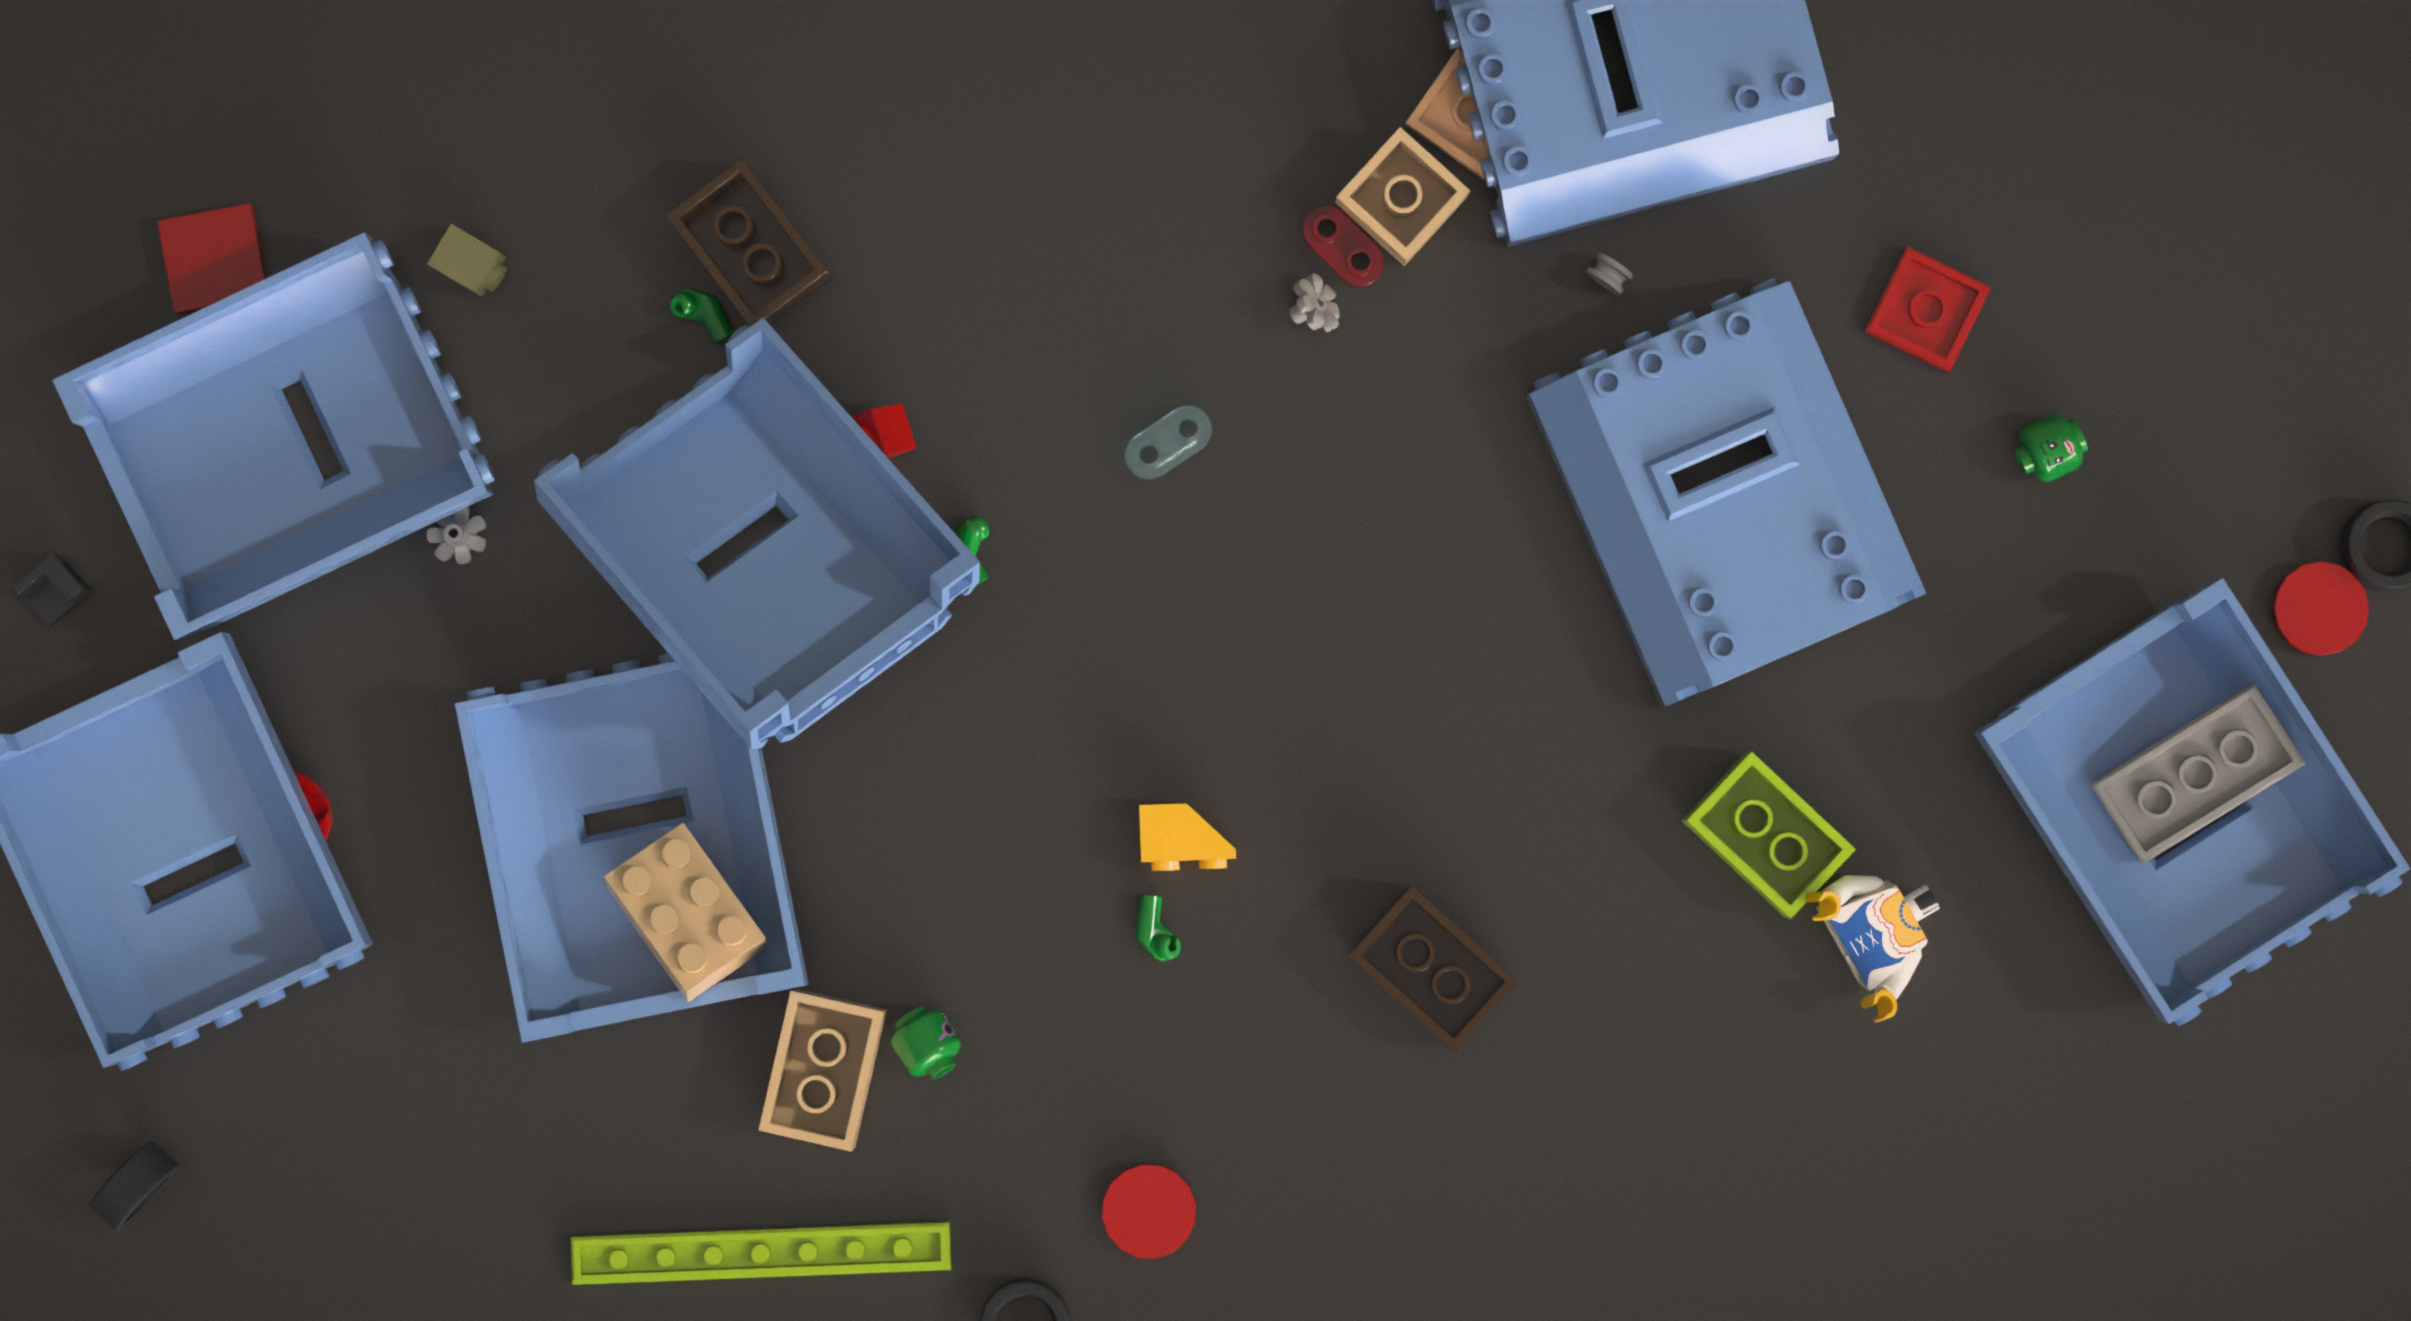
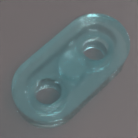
(1168, 442)

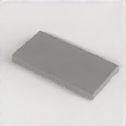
(2198, 773)

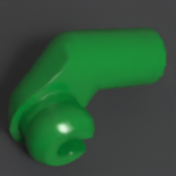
(702, 308)
(971, 532)
(1152, 933)

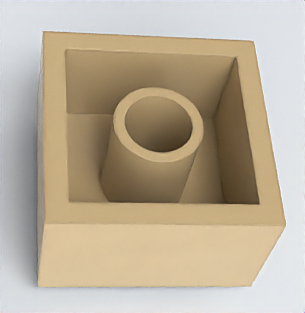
(1402, 196)

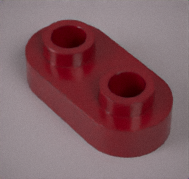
(1342, 246)

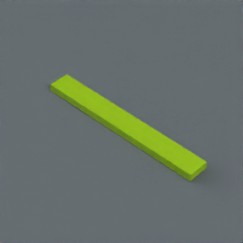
(761, 1253)

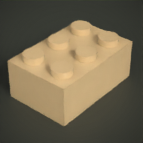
(685, 912)
(822, 1069)

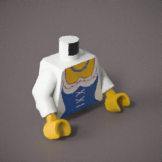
(1876, 933)

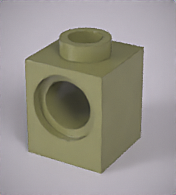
(468, 261)

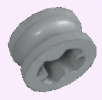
(1609, 273)

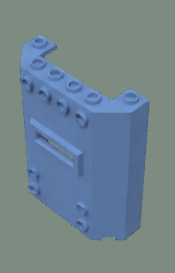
(1717, 88)
(218, 464)
(1753, 556)
(812, 604)
(599, 747)
(140, 791)
(2240, 881)

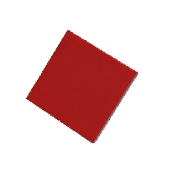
(211, 256)
(1927, 309)

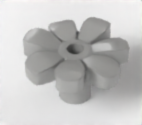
(1315, 304)
(465, 540)

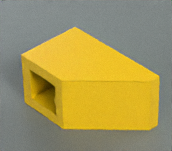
(1180, 834)

